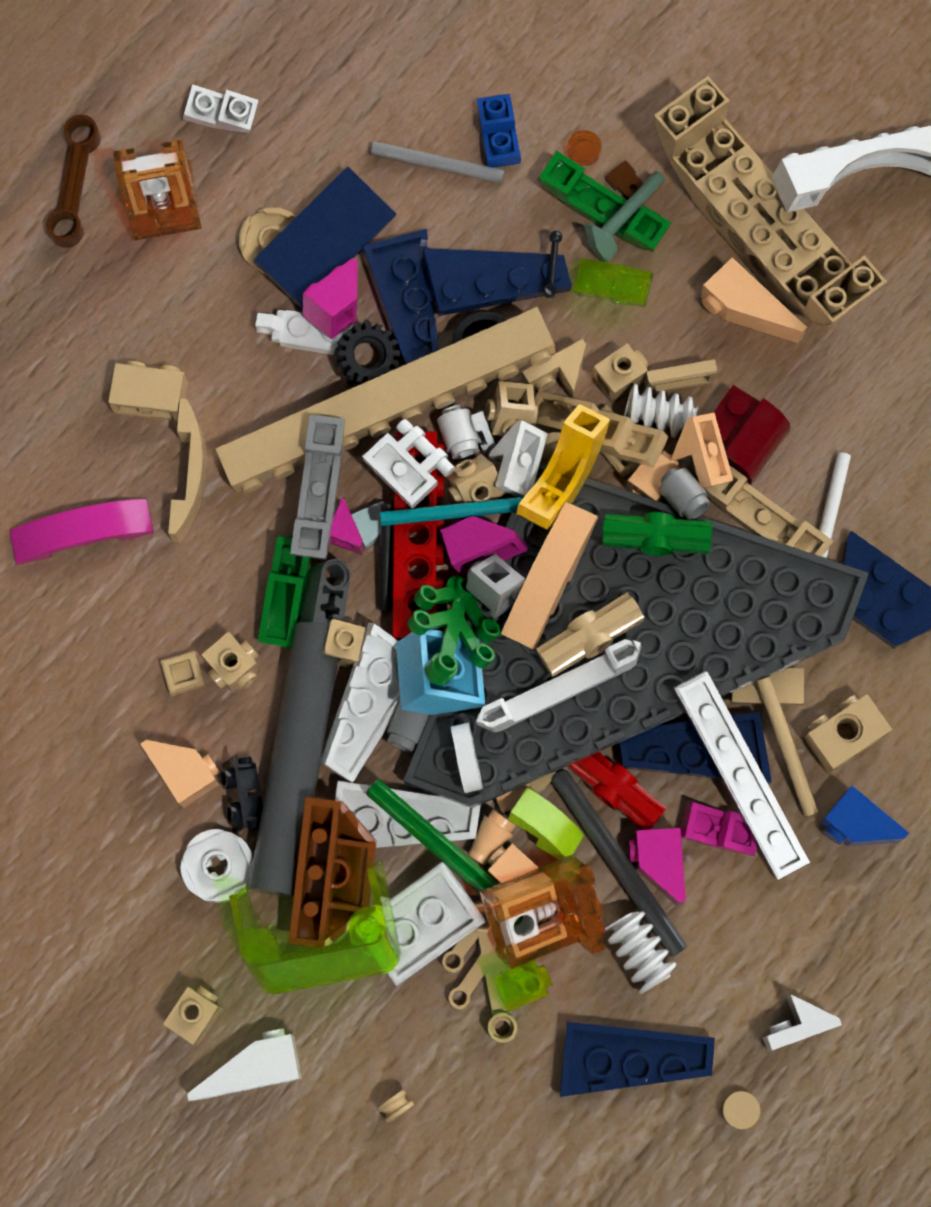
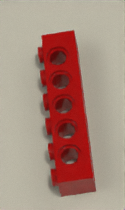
(410, 554)

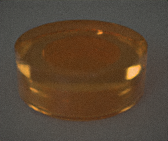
(584, 147)

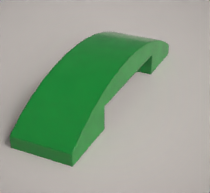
(599, 204)

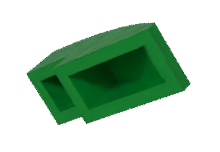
(283, 595)

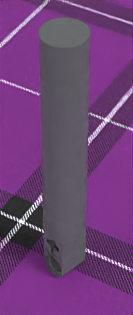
(299, 732)

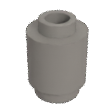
(684, 493)
(406, 729)

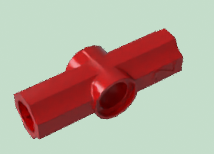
(619, 790)

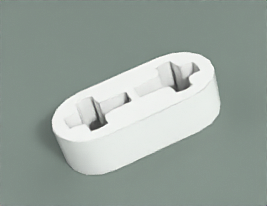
(466, 757)

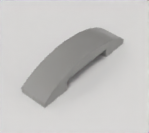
(318, 487)

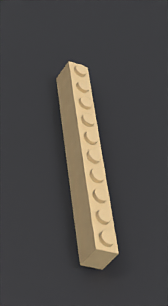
(392, 398)

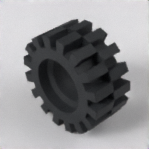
(365, 334)

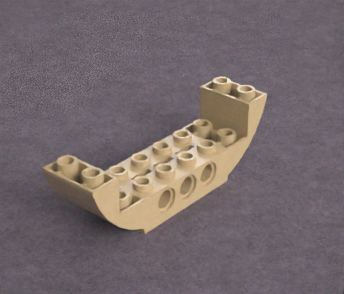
(743, 205)

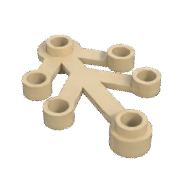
(488, 965)

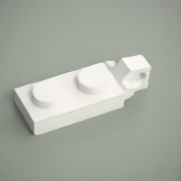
(296, 332)

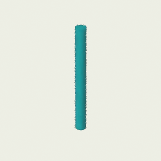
(449, 511)

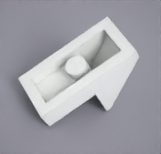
(519, 458)
(809, 1022)

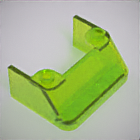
(371, 951)

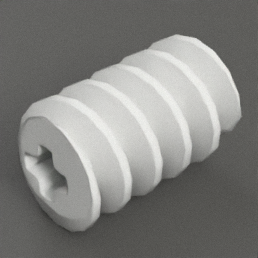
(659, 410)
(640, 950)

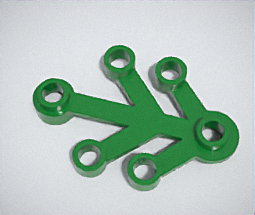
(443, 665)

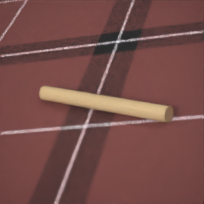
(787, 746)

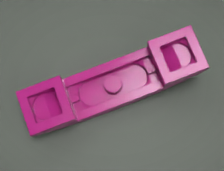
(80, 528)

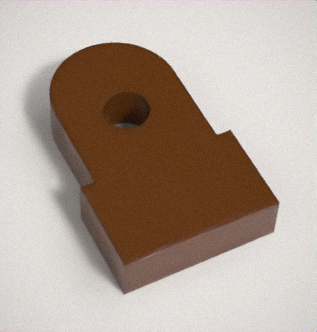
(624, 178)

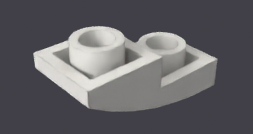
(220, 111)

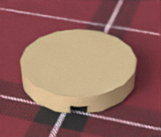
(260, 231)

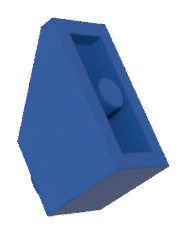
(860, 822)

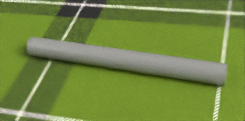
(438, 162)

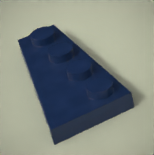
(488, 278)
(619, 1058)

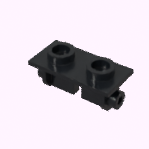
(238, 780)

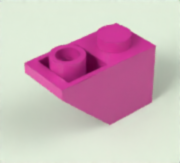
(333, 300)

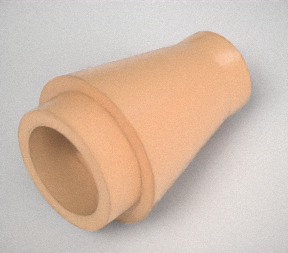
(492, 834)

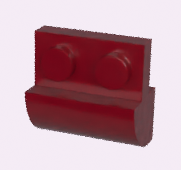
(749, 431)

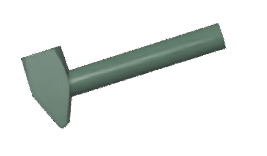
(601, 239)

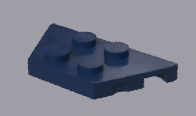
(894, 600)

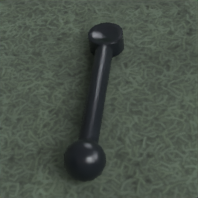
(550, 289)

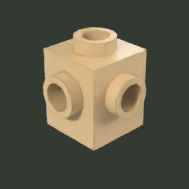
(509, 405)
(474, 481)
(229, 651)

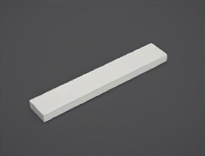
(741, 775)

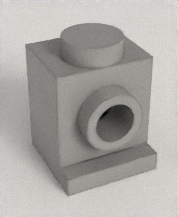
(494, 584)

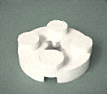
(198, 858)

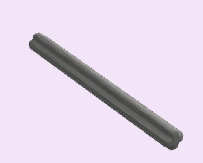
(618, 862)

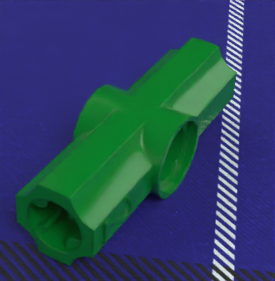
(657, 534)

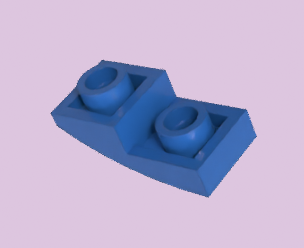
(498, 131)

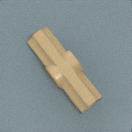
(590, 634)

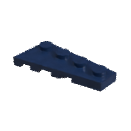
(404, 292)
(680, 750)

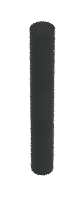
(386, 563)

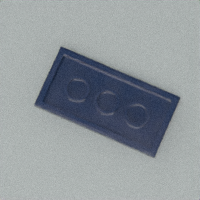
(325, 235)

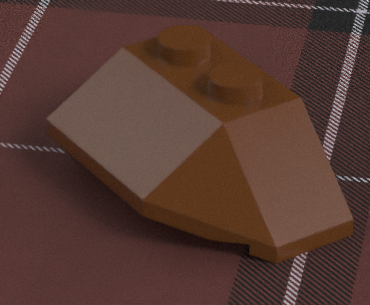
(330, 872)

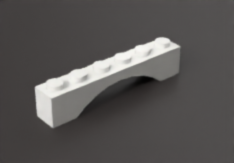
(807, 177)

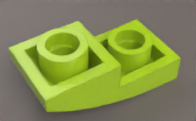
(545, 821)

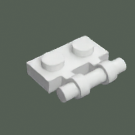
(400, 470)

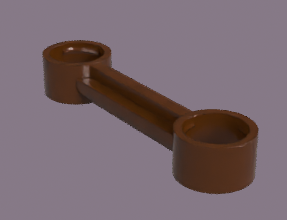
(73, 181)

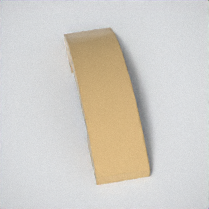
(185, 511)
(765, 517)

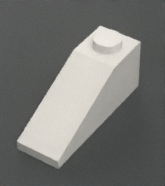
(257, 1066)

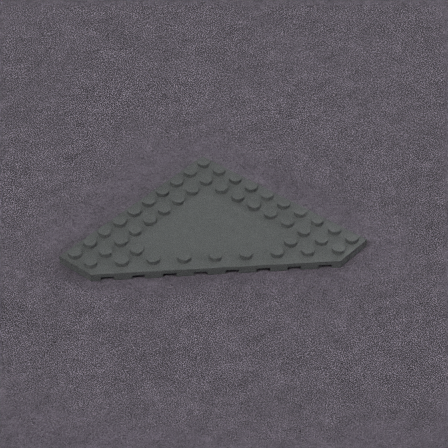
(723, 613)

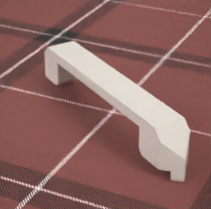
(614, 662)

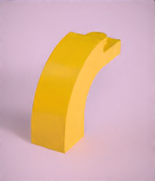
(568, 467)

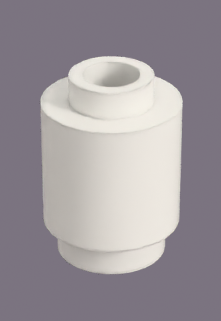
(458, 432)

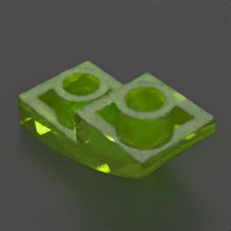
(613, 282)

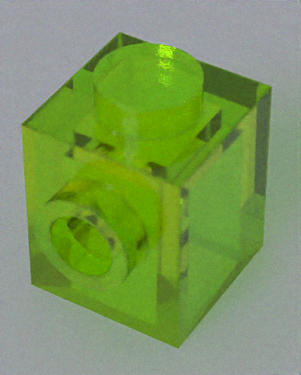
(523, 985)

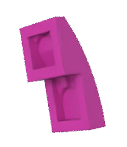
(717, 829)

